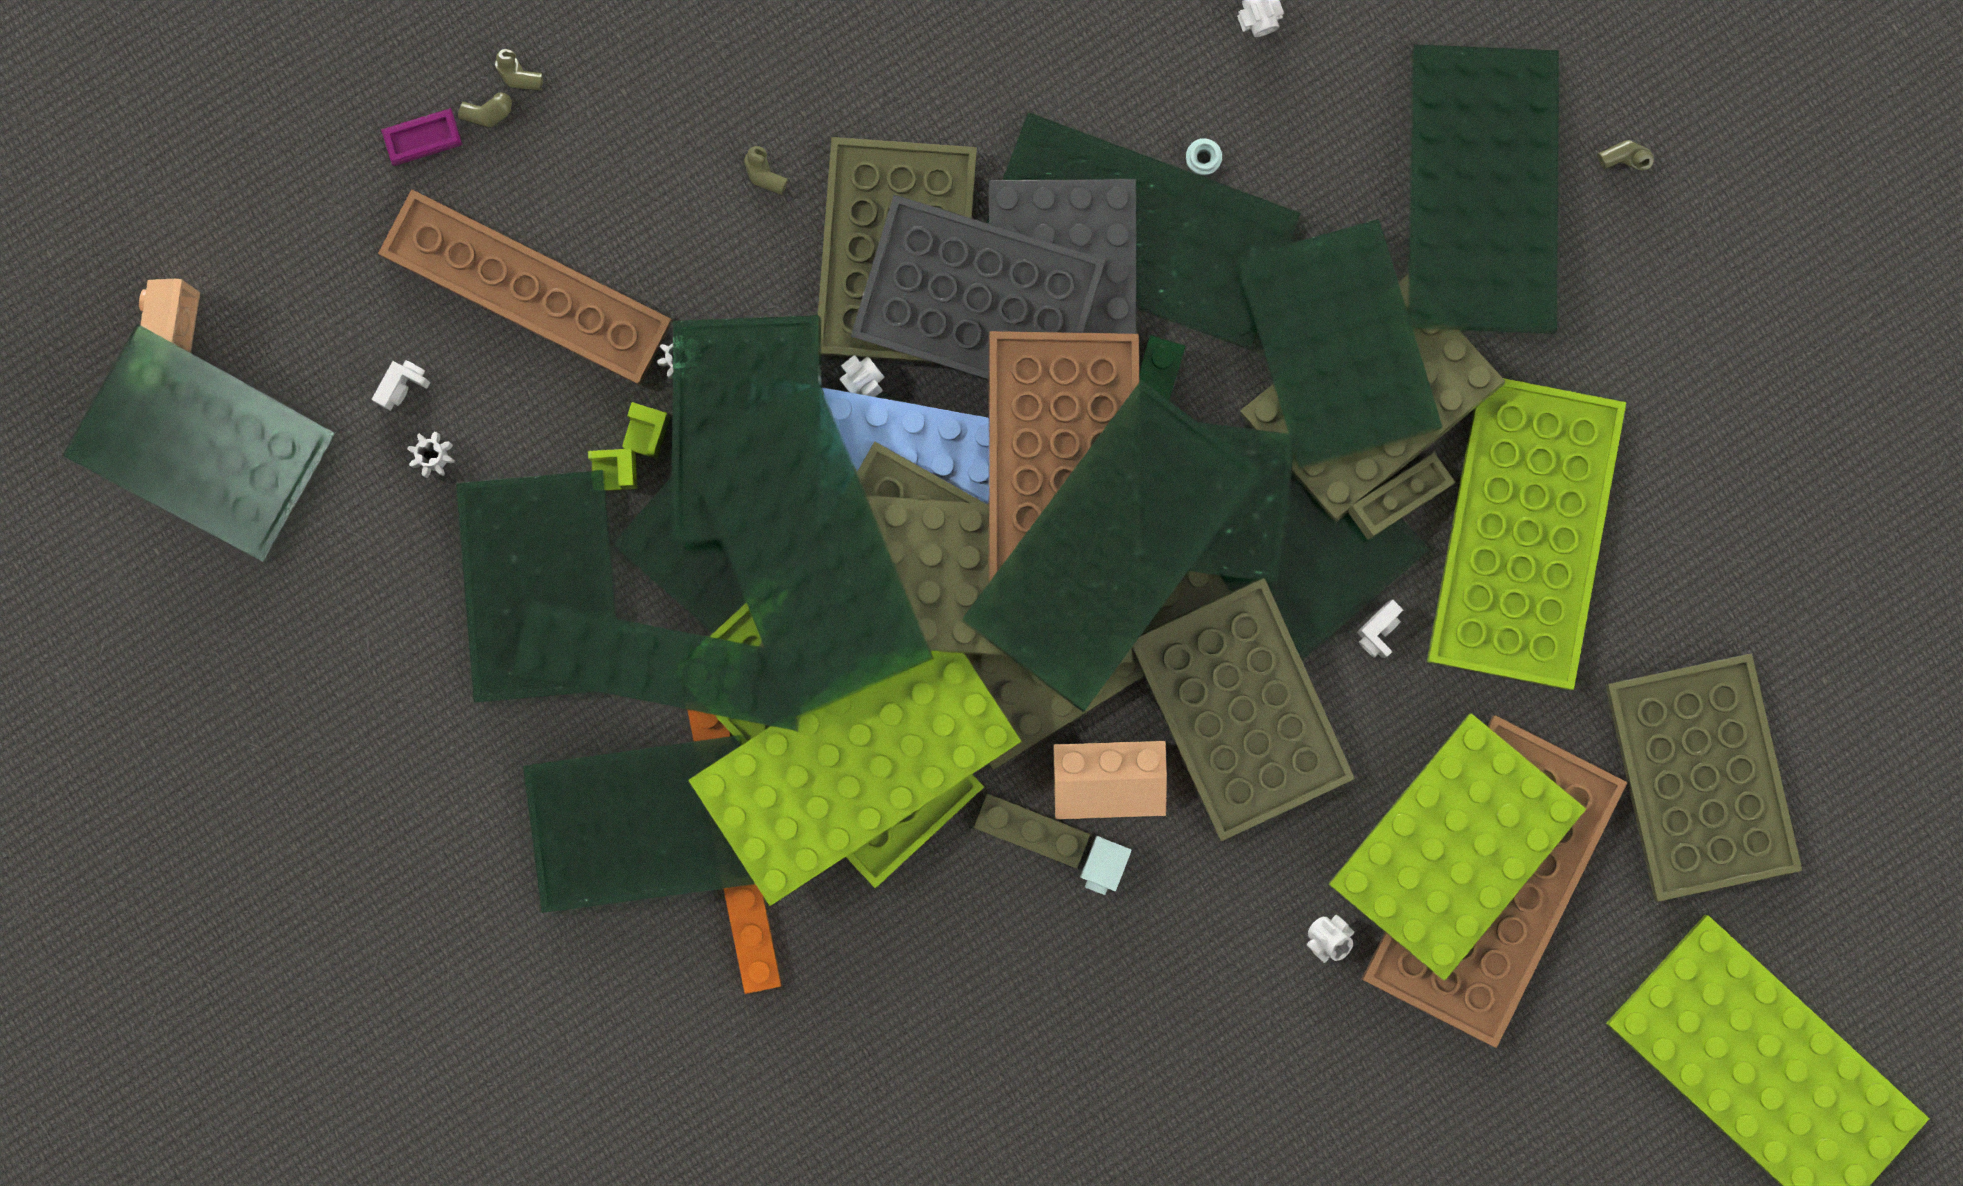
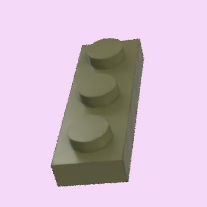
(1401, 496)
(1032, 831)

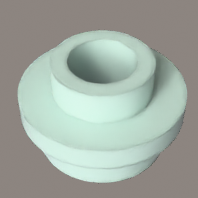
(1210, 148)

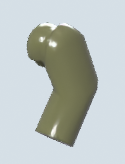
(514, 74)
(489, 113)
(1628, 154)
(760, 173)

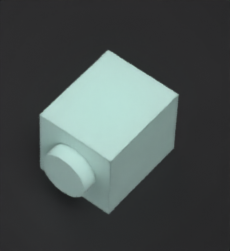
(1104, 865)

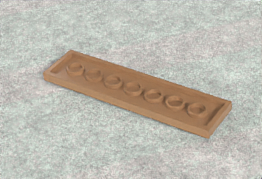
(525, 287)

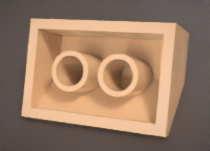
(170, 310)
(1110, 779)

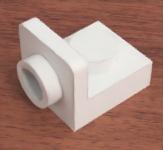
(393, 388)
(1382, 622)

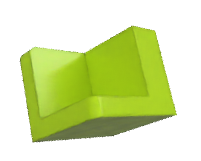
(645, 430)
(618, 467)

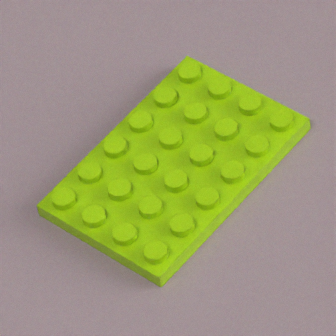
(1457, 846)

